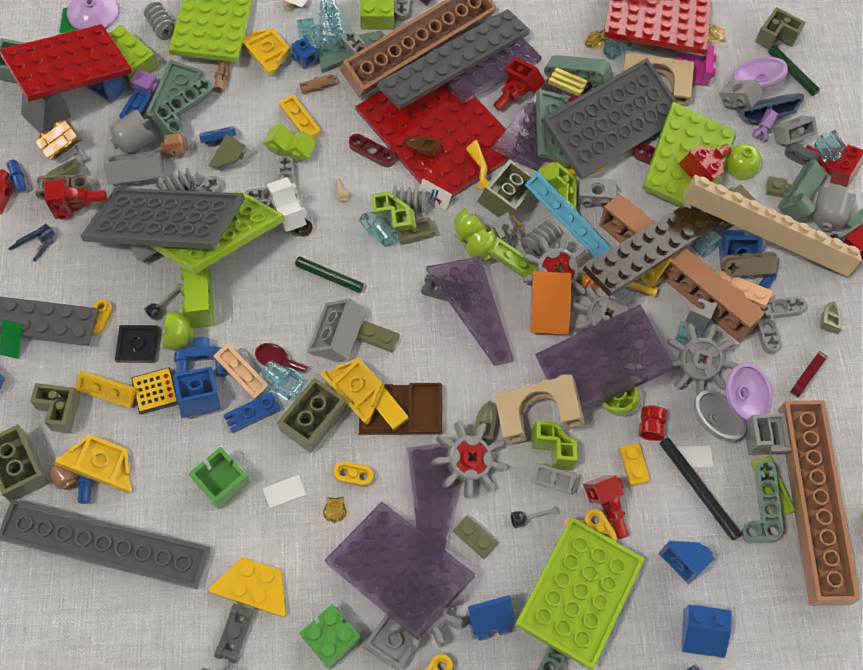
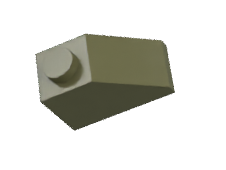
(228, 152)

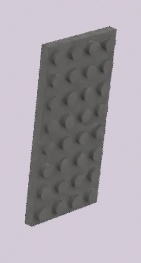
(611, 118)
(164, 218)

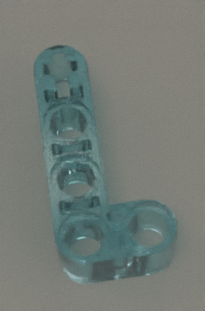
(330, 31)

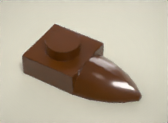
(424, 145)

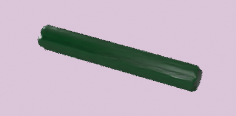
(795, 71)
(329, 274)

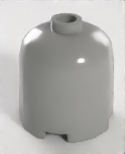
(130, 133)
(833, 207)

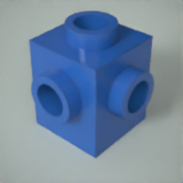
(304, 53)

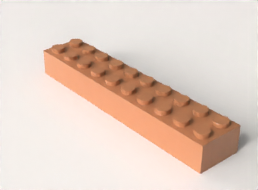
(412, 41)
(688, 273)
(818, 506)

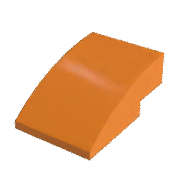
(550, 303)

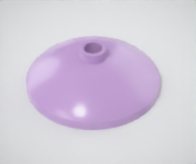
(91, 13)
(764, 69)
(748, 391)

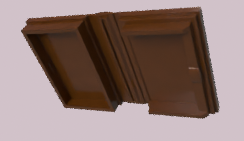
(422, 405)

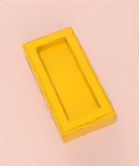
(390, 410)

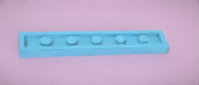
(567, 215)

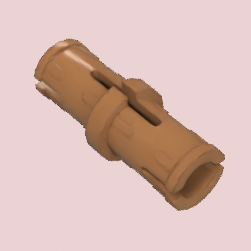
(221, 76)
(317, 83)

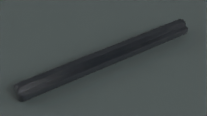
(700, 489)

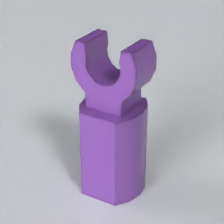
(765, 124)

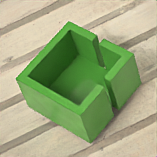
(221, 480)
(330, 637)

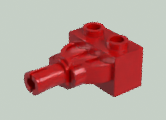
(520, 80)
(704, 162)
(844, 168)
(65, 201)
(606, 492)

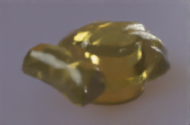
(716, 33)
(595, 39)
(334, 509)

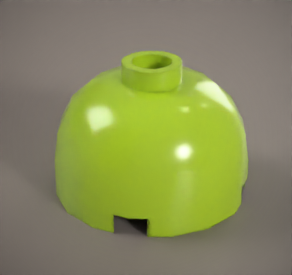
(743, 162)
(467, 225)
(480, 244)
(177, 331)
(623, 403)

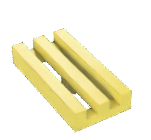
(568, 79)

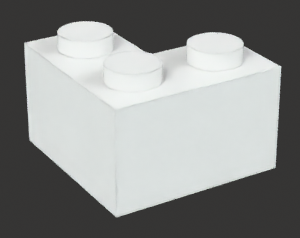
(284, 201)

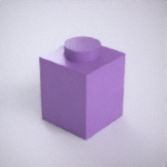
(144, 81)

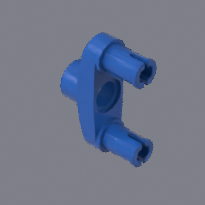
(200, 351)

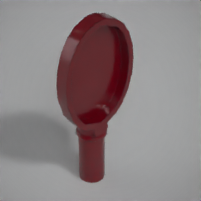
(270, 351)

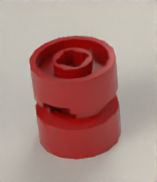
(652, 423)

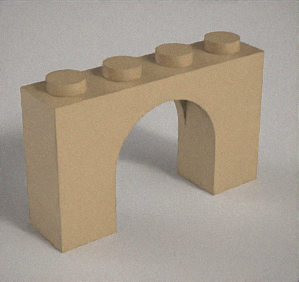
(676, 71)
(514, 403)

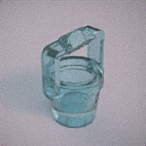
(615, 47)
(380, 229)
(277, 376)

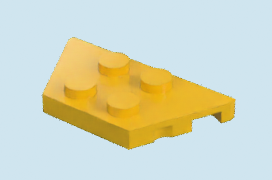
(267, 49)
(357, 386)
(98, 461)
(252, 586)

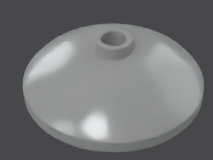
(717, 416)

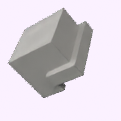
(767, 434)

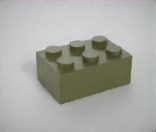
(506, 190)
(312, 414)
(18, 464)

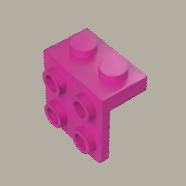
(703, 65)

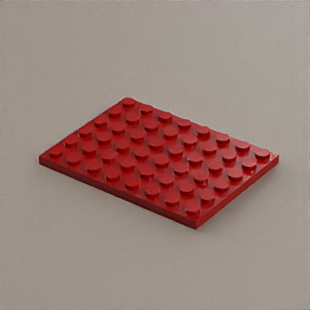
(443, 118)

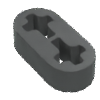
(800, 154)

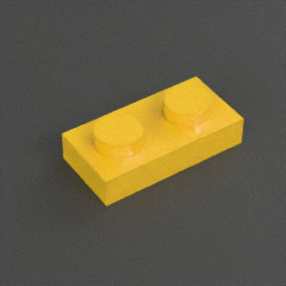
(634, 465)

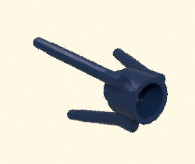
(43, 233)

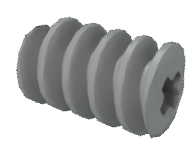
(159, 20)
(177, 183)
(413, 199)
(548, 230)

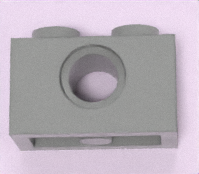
(741, 93)
(795, 129)
(588, 186)

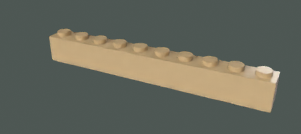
(772, 225)

